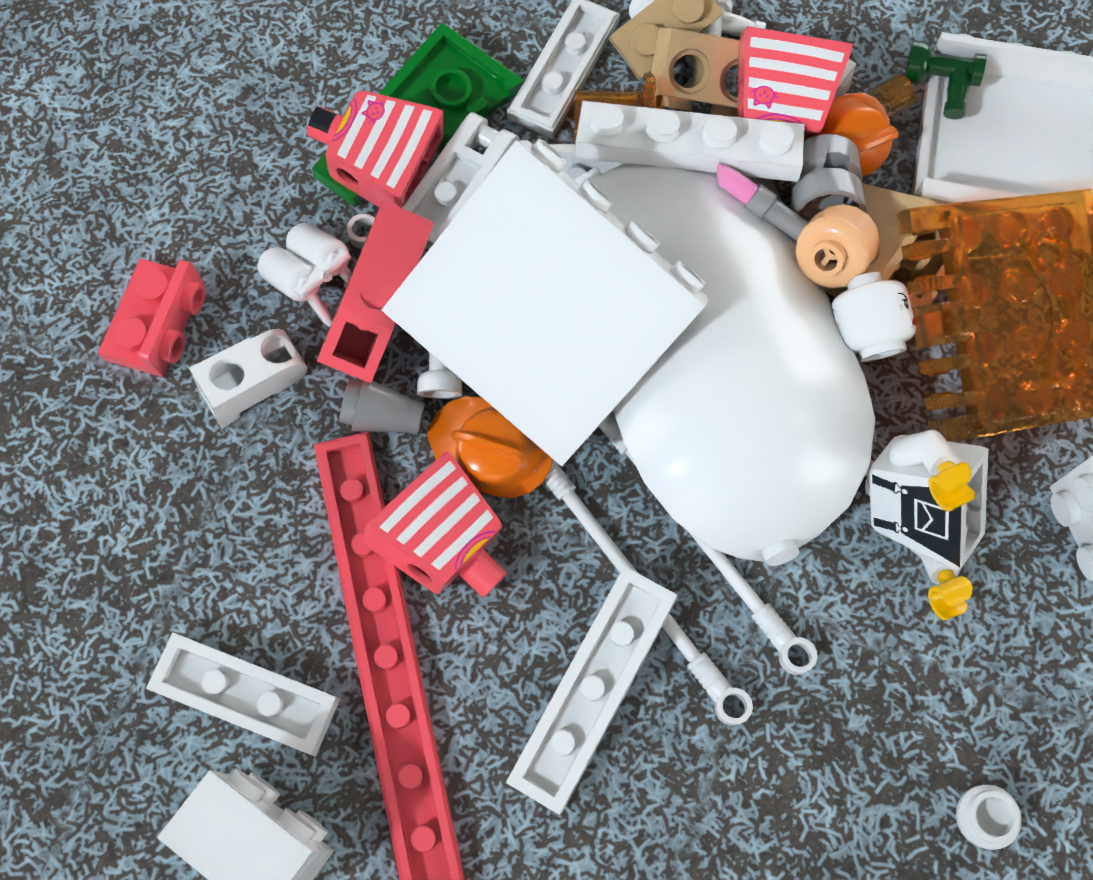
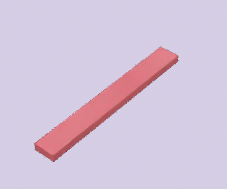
(388, 668)

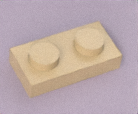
(638, 36)

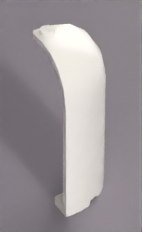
(759, 406)

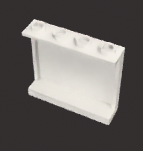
(1020, 129)
(546, 299)

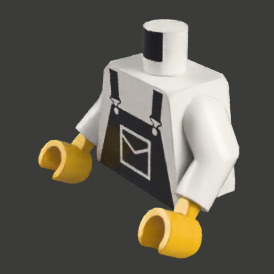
(933, 503)

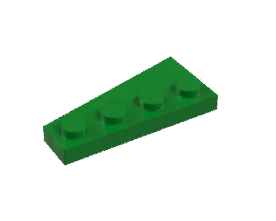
(447, 76)

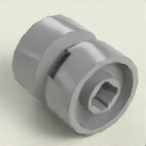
(828, 176)

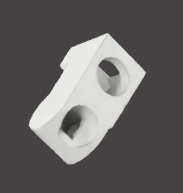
(248, 374)

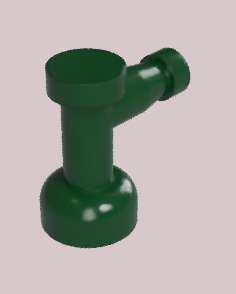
(960, 70)

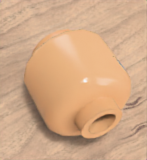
(837, 245)

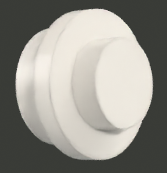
(988, 817)

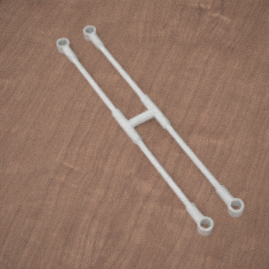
(703, 668)

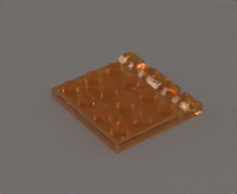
(1014, 309)

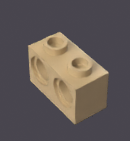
(710, 61)

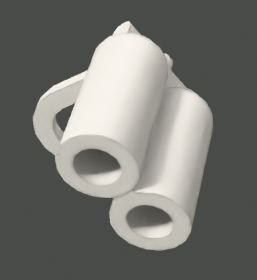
(305, 264)

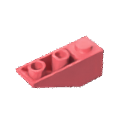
(387, 258)

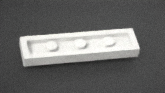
(689, 140)
(592, 690)

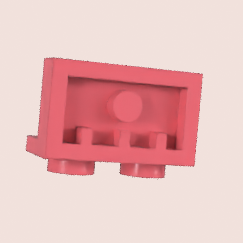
(152, 317)

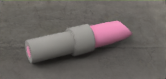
(760, 201)

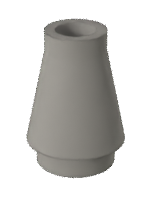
(379, 409)

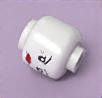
(874, 316)

